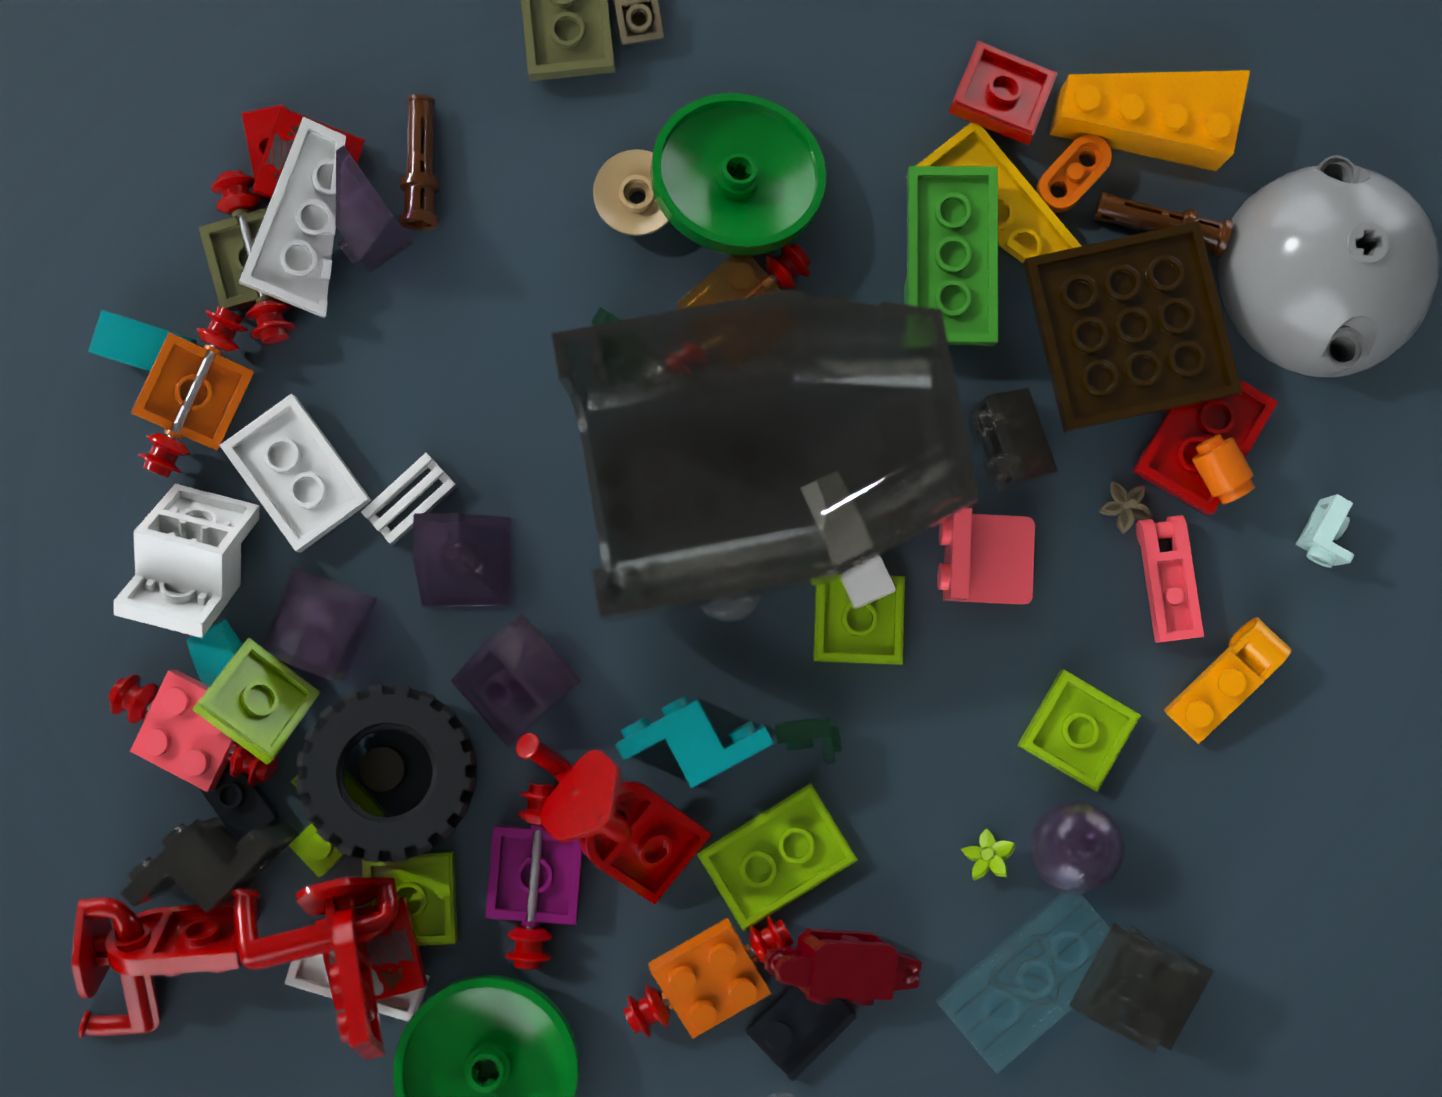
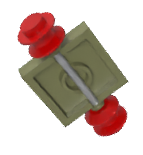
(227, 251)

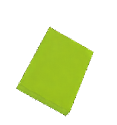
(776, 856)

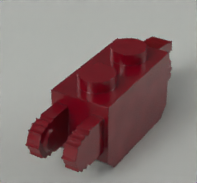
(843, 966)

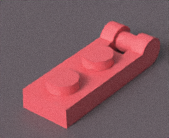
(1170, 580)

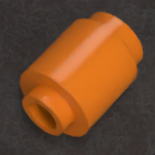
(1223, 469)

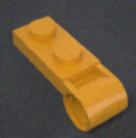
(1229, 680)

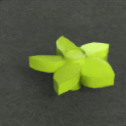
(989, 855)

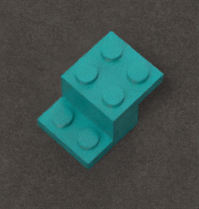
(694, 740)

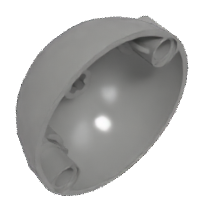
(1324, 255)

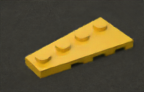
(1024, 219)

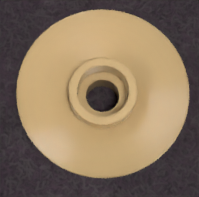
(612, 190)

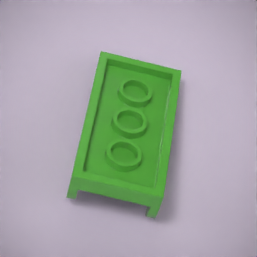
(954, 249)

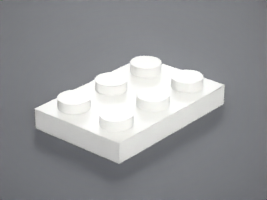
(295, 473)

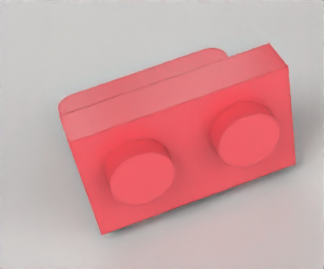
(987, 558)

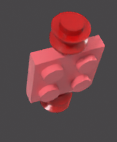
(178, 736)

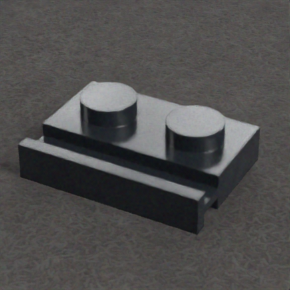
(798, 1030)

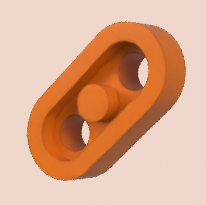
(1073, 176)

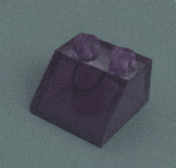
(515, 679)

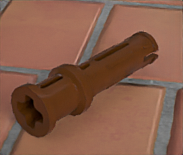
(419, 182)
(1150, 218)

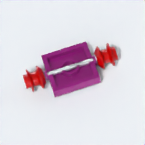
(533, 880)

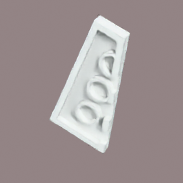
(299, 227)

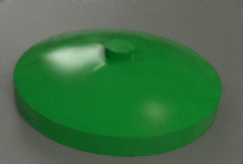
(737, 174)
(487, 1042)

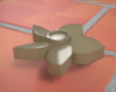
(1126, 506)

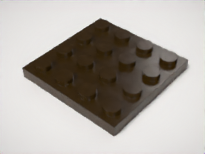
(1131, 326)

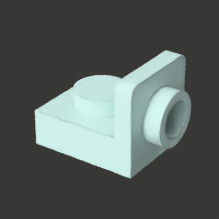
(1325, 525)

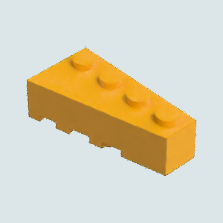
(1156, 114)

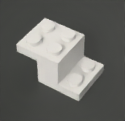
(187, 560)

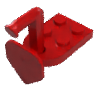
(639, 843)
(343, 933)
(146, 945)

